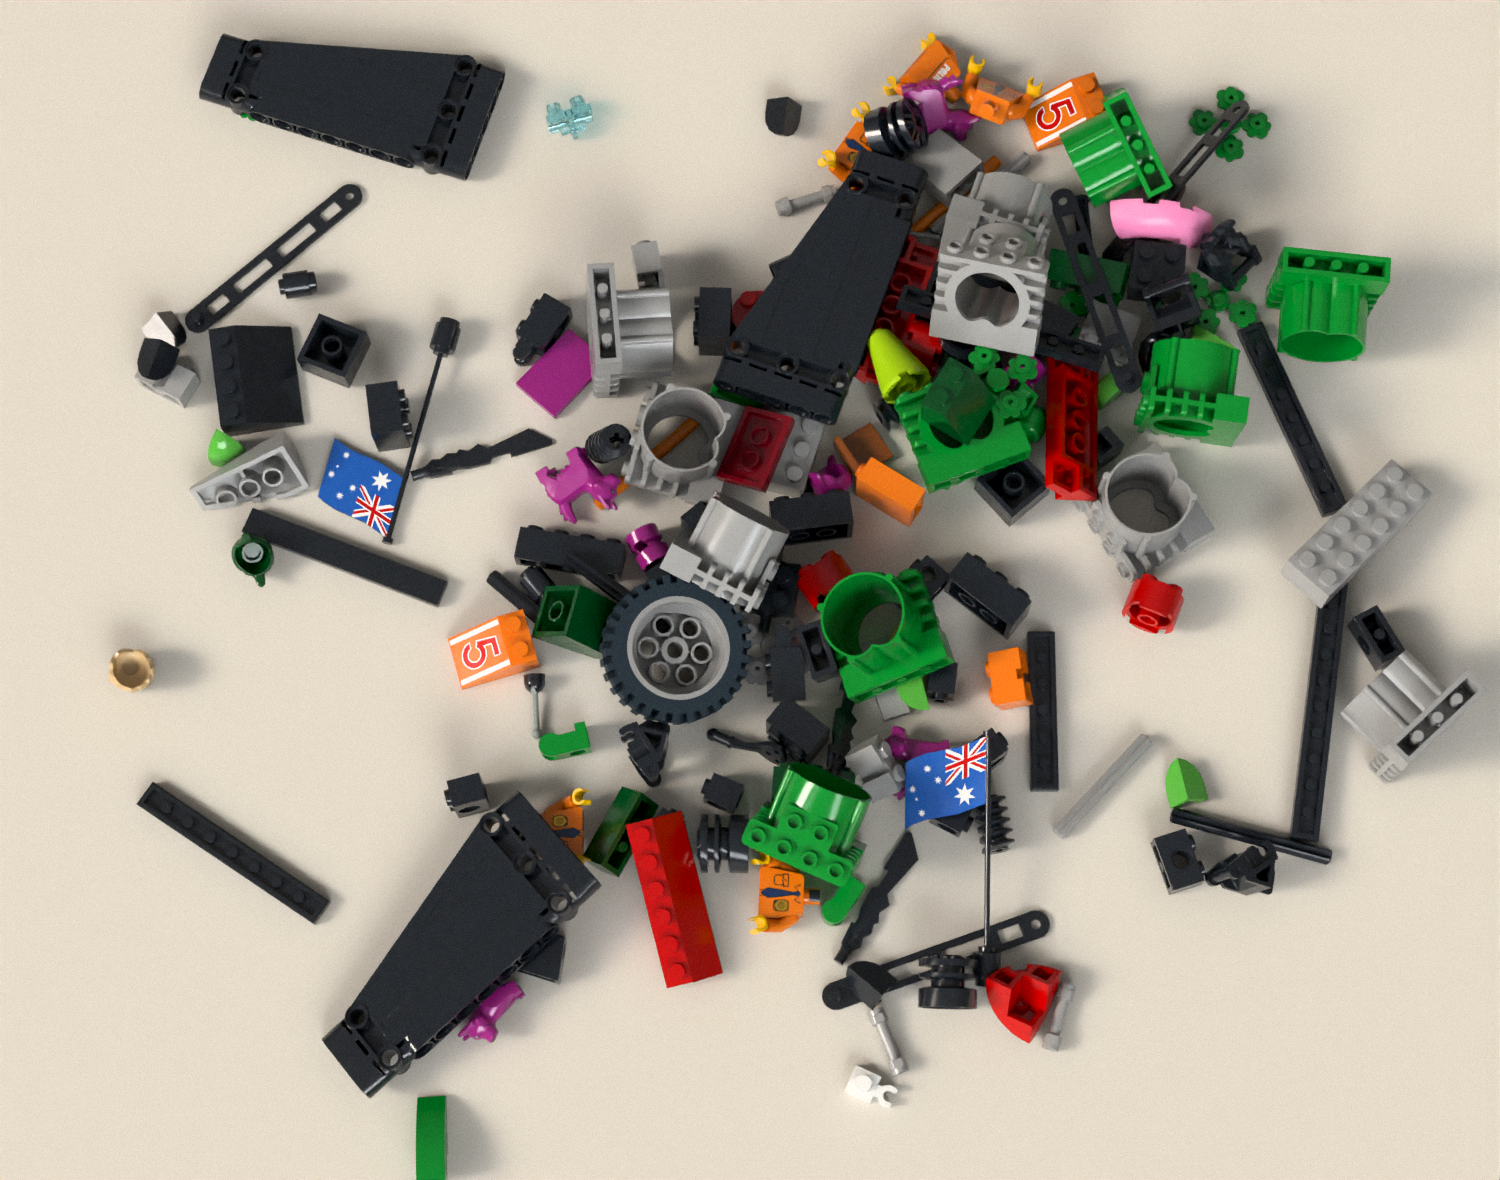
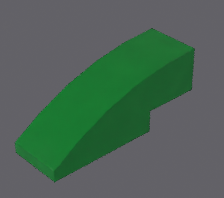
(431, 1138)

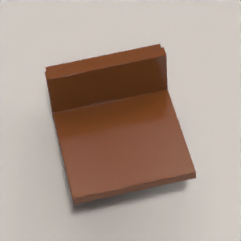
(861, 447)

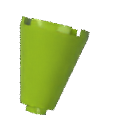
(895, 365)

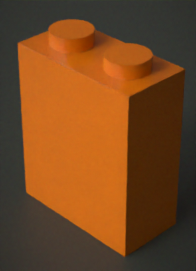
(889, 491)

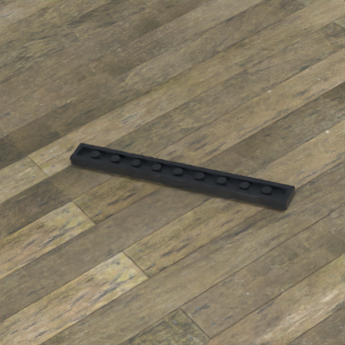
(1318, 719)

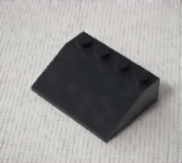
(255, 378)

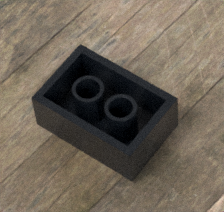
(814, 516)
(988, 595)

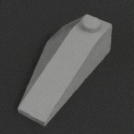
(260, 473)

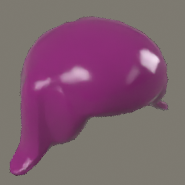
(830, 477)

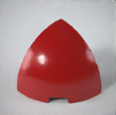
(1022, 997)

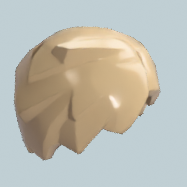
(131, 670)

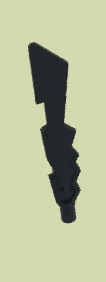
(479, 455)
(841, 734)
(877, 900)

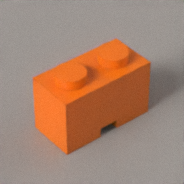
(1007, 678)

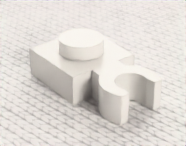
(865, 1086)

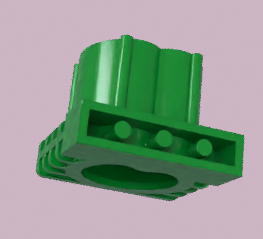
(1114, 152)
(1325, 302)
(1192, 392)
(948, 466)
(912, 653)
(812, 823)

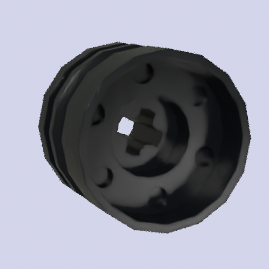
(896, 129)
(723, 843)
(947, 983)

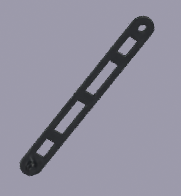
(1118, 248)
(201, 319)
(1127, 376)
(839, 995)

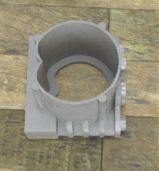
(999, 199)
(991, 315)
(626, 331)
(715, 416)
(1139, 551)
(729, 552)
(1407, 712)

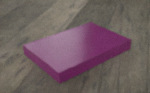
(558, 374)

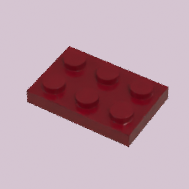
(755, 448)

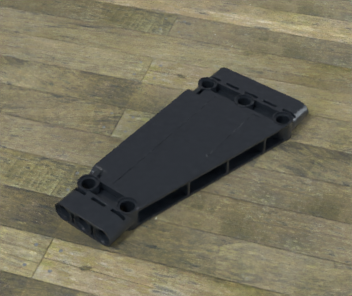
(361, 98)
(826, 295)
(462, 942)

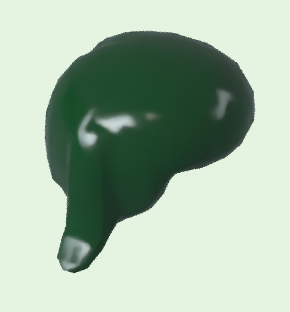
(253, 556)

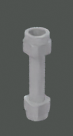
(785, 206)
(1065, 994)
(897, 1064)

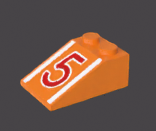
(1062, 109)
(494, 650)

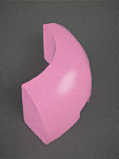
(1161, 221)

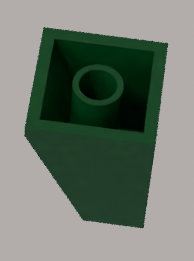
(957, 402)
(573, 618)

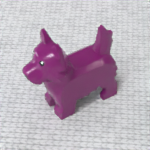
(934, 106)
(576, 481)
(905, 748)
(482, 1021)

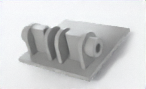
(1129, 321)

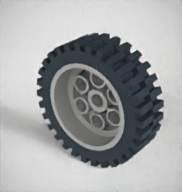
(716, 631)

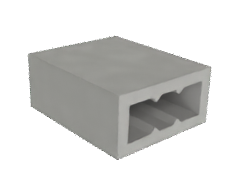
(948, 165)

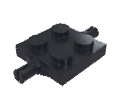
(780, 595)

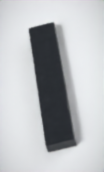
(1043, 712)

